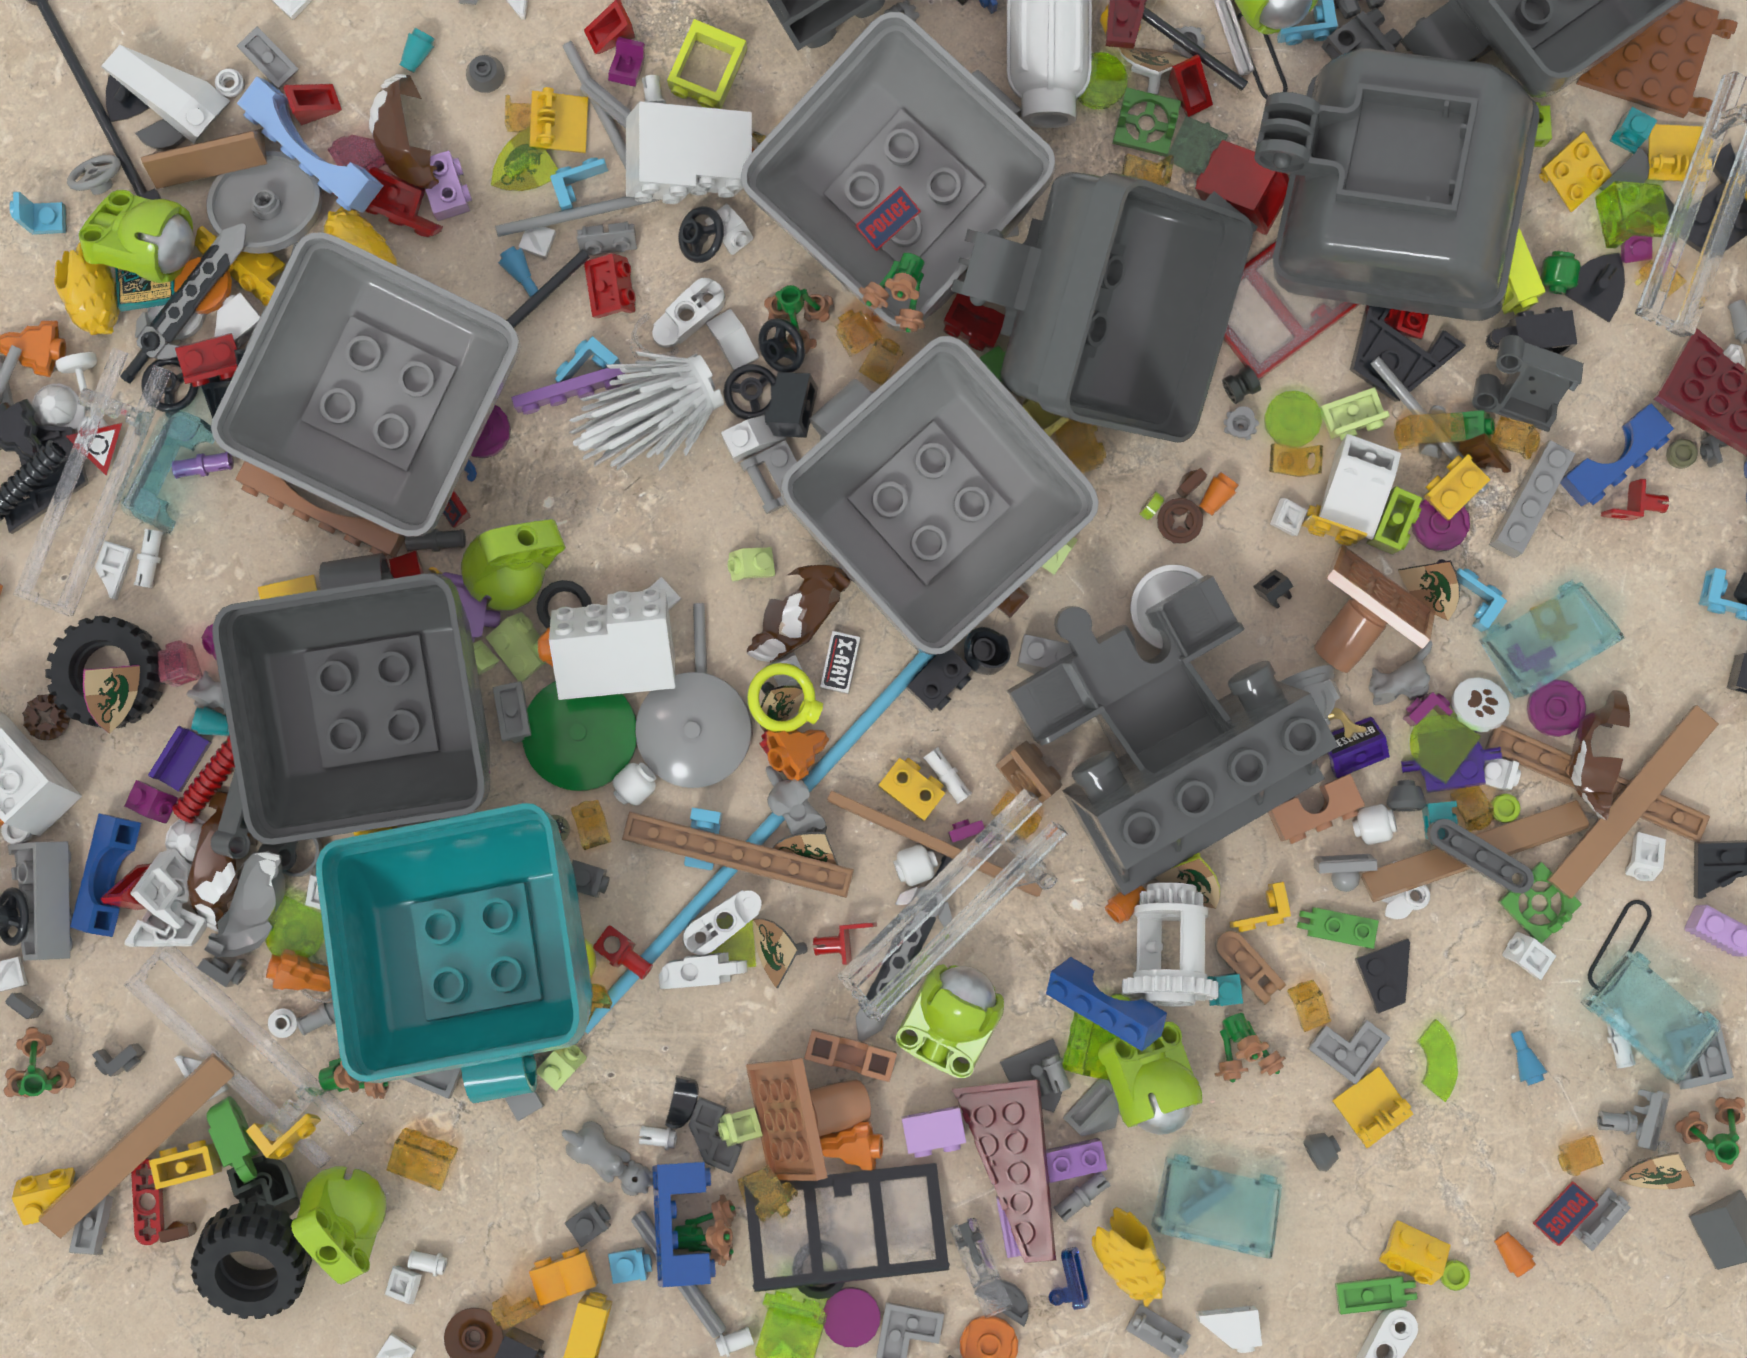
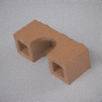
(1340, 800)
(850, 1055)

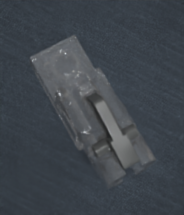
(981, 1267)

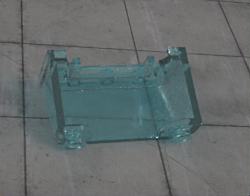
(169, 434)
(1550, 639)
(1652, 1016)
(1217, 1207)

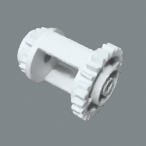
(1170, 986)

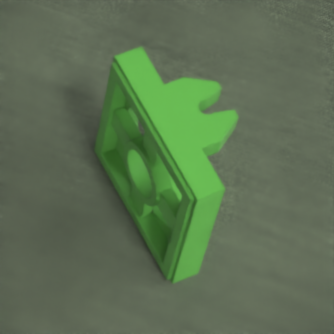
(1159, 147)
(1540, 932)

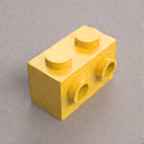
(912, 788)
(187, 1165)

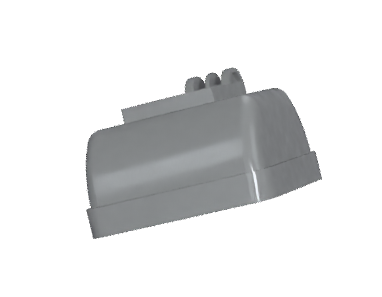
(888, 119)
(366, 385)
(936, 493)

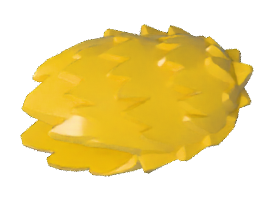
(358, 232)
(87, 292)
(1130, 1257)

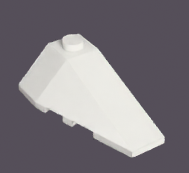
(174, 95)

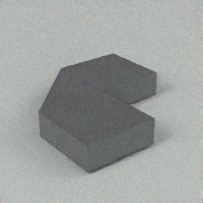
(704, 1129)

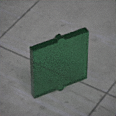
(1195, 144)

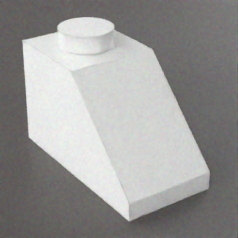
(238, 318)
(749, 438)
(1235, 1326)

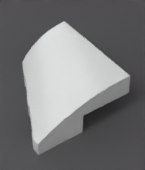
(165, 887)
(157, 933)

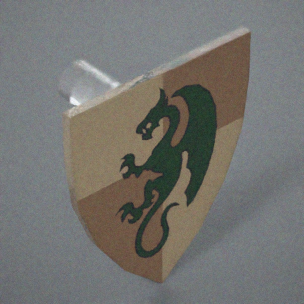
(1659, 1171)

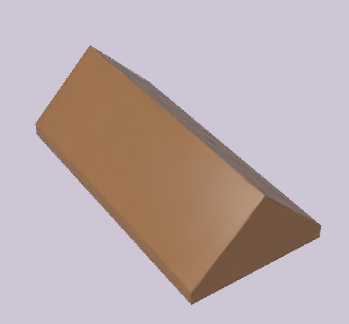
(206, 159)

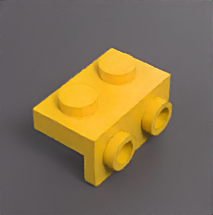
(36, 1193)
(1415, 1253)

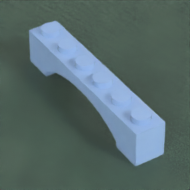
(268, 107)

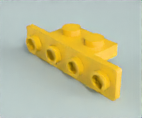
(249, 269)

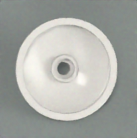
(1153, 589)

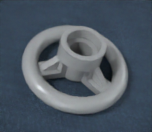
(96, 177)

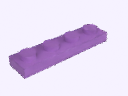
(559, 392)

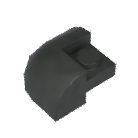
(271, 1186)

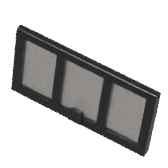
(851, 1229)

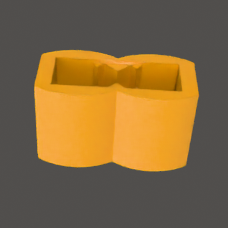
(563, 1276)

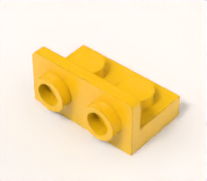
(1456, 487)

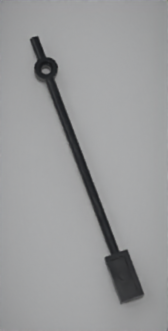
(93, 101)

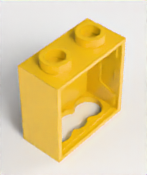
(588, 1326)

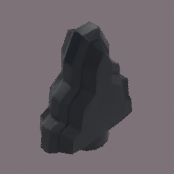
(19, 429)

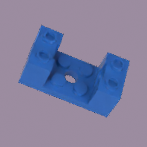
(679, 1268)

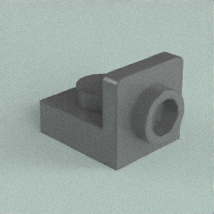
(590, 879)
(218, 970)
(589, 1223)

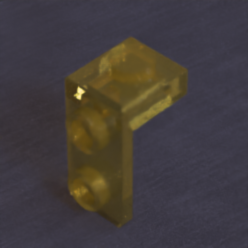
(1429, 429)

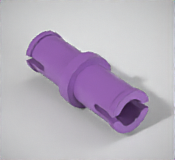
(202, 465)

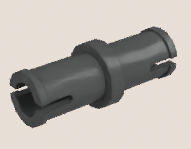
(437, 540)

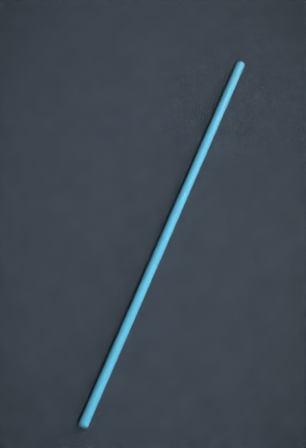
(764, 831)

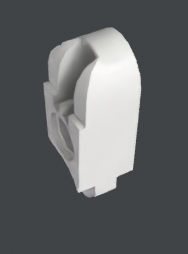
(671, 330)
(742, 908)
(700, 971)
(1384, 1333)

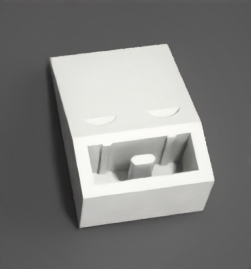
(1359, 484)

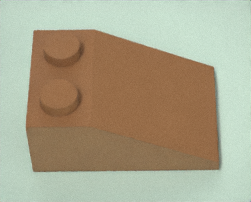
(1028, 771)

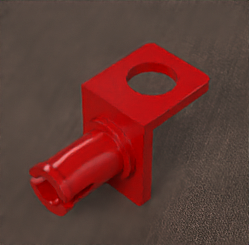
(1638, 502)
(840, 943)
(625, 955)

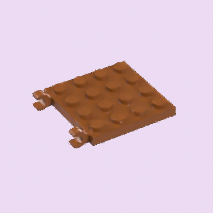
(1663, 62)

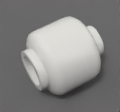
(634, 783)
(1375, 824)
(915, 865)

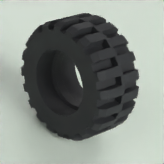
(81, 643)
(246, 1289)

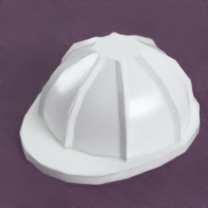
(57, 406)
(184, 838)

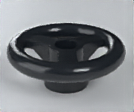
(697, 235)
(779, 347)
(730, 386)
(169, 404)
(10, 917)

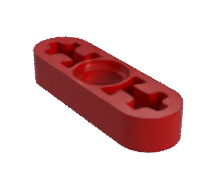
(155, 1222)

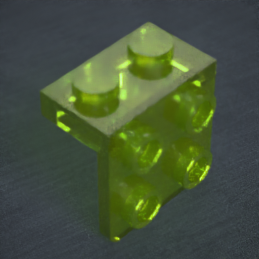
(1630, 211)
(1083, 1047)
(790, 1327)

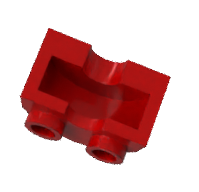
(974, 323)

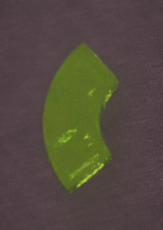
(1441, 1060)

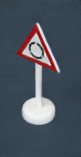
(106, 437)

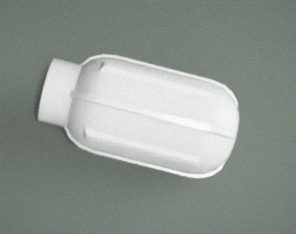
(1049, 58)

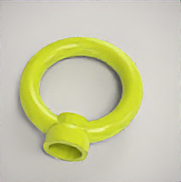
(808, 711)

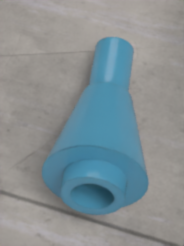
(516, 265)
(1529, 1066)

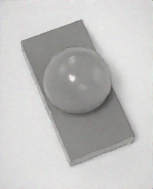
(1345, 868)

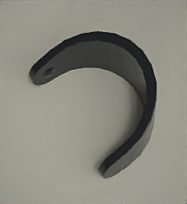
(683, 1102)

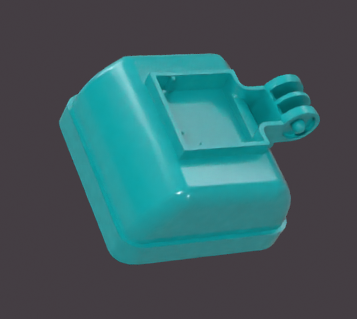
(455, 949)

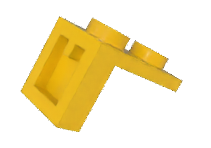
(1276, 898)
(284, 1145)

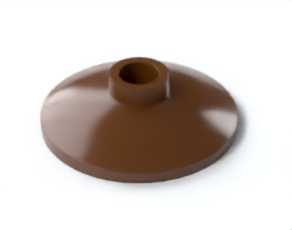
(458, 1330)

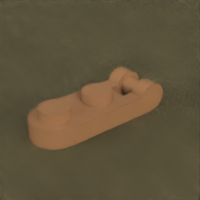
(1249, 964)

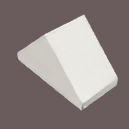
(732, 339)

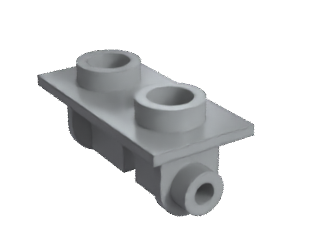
(618, 239)
(1602, 1219)
(1158, 1332)

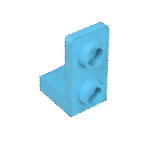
(1324, 15)
(568, 175)
(38, 217)
(584, 350)
(1712, 590)
(1486, 612)
(706, 821)

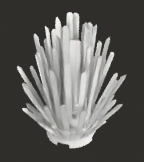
(664, 401)

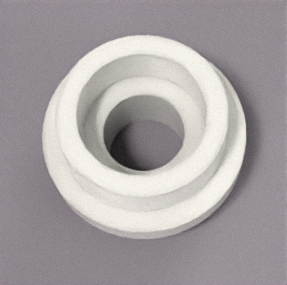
(226, 75)
(291, 1025)

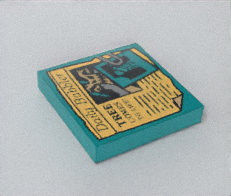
(138, 293)

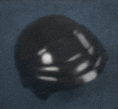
(986, 651)

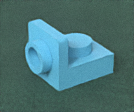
(630, 1265)

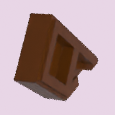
(1484, 453)

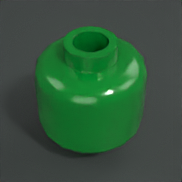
(1560, 272)

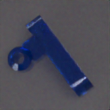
(1076, 1290)

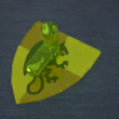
(522, 166)

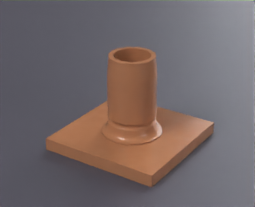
(1364, 617)
(796, 1116)

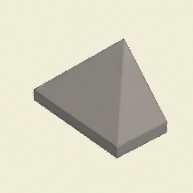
(1095, 1110)

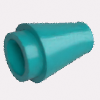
(416, 49)
(210, 722)

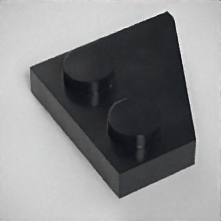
(1718, 864)
(1386, 974)

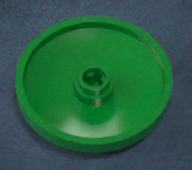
(579, 740)

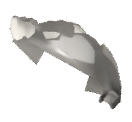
(256, 895)

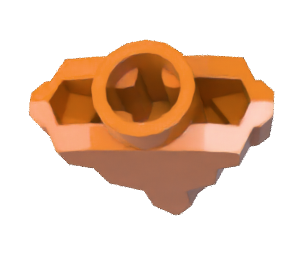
(39, 346)
(795, 751)
(297, 973)
(854, 1145)

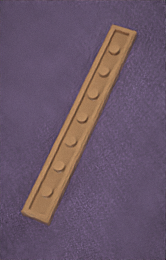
(1556, 763)
(1633, 801)
(917, 836)
(1508, 838)
(738, 854)
(136, 1146)

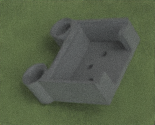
(1534, 384)
(232, 837)

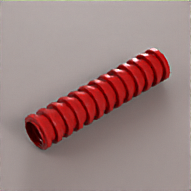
(206, 784)

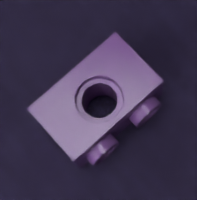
(1075, 1160)

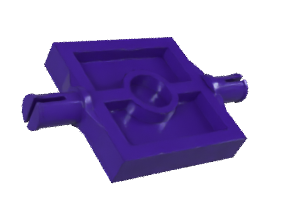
(1467, 775)

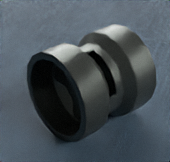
(1241, 384)

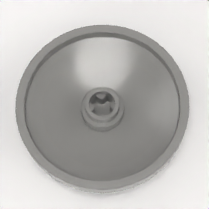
(271, 199)
(694, 731)

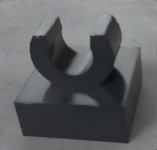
(1273, 587)

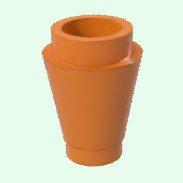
(1218, 493)
(1122, 907)
(1514, 1254)

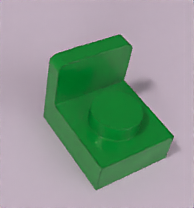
(1478, 423)

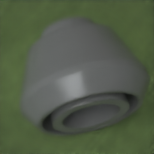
(485, 73)
(1406, 797)
(1322, 1150)

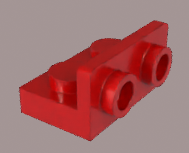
(609, 285)
(207, 359)

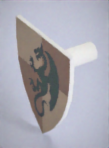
(1150, 64)

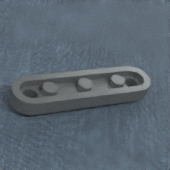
(1480, 856)

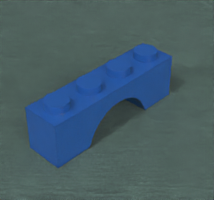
(1641, 434)
(110, 844)
(1132, 1021)

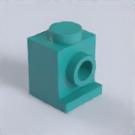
(1633, 130)
(1438, 811)
(1228, 990)

